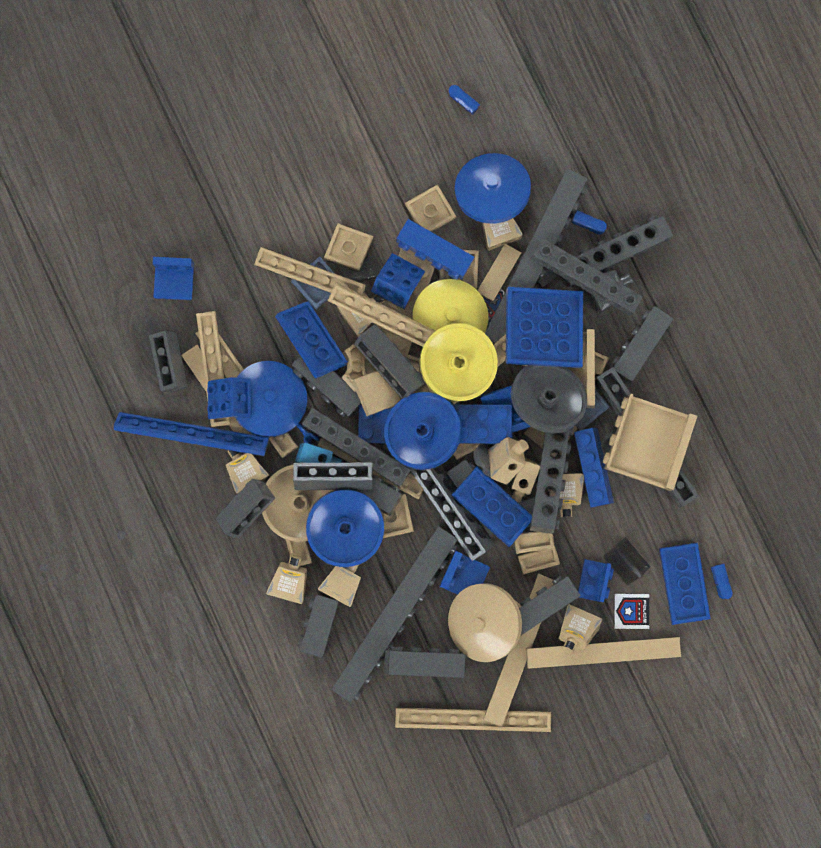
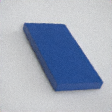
(311, 339)
(492, 506)
(684, 583)

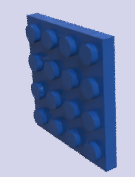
(544, 327)

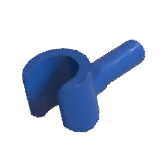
(307, 436)

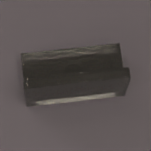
(369, 271)
(626, 561)

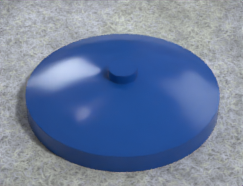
(492, 188)
(276, 399)
(422, 430)
(345, 528)

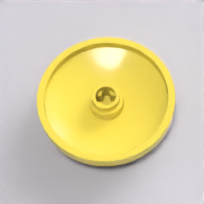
(450, 303)
(458, 362)

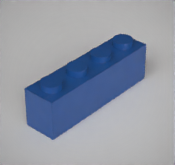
(434, 249)
(593, 467)

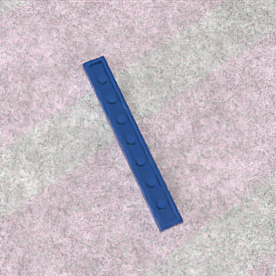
(191, 433)

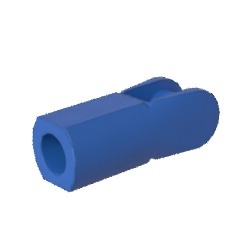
(463, 99)
(588, 222)
(722, 582)

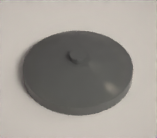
(549, 398)

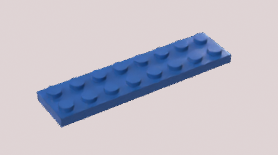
(479, 424)

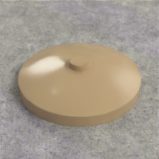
(290, 507)
(485, 622)

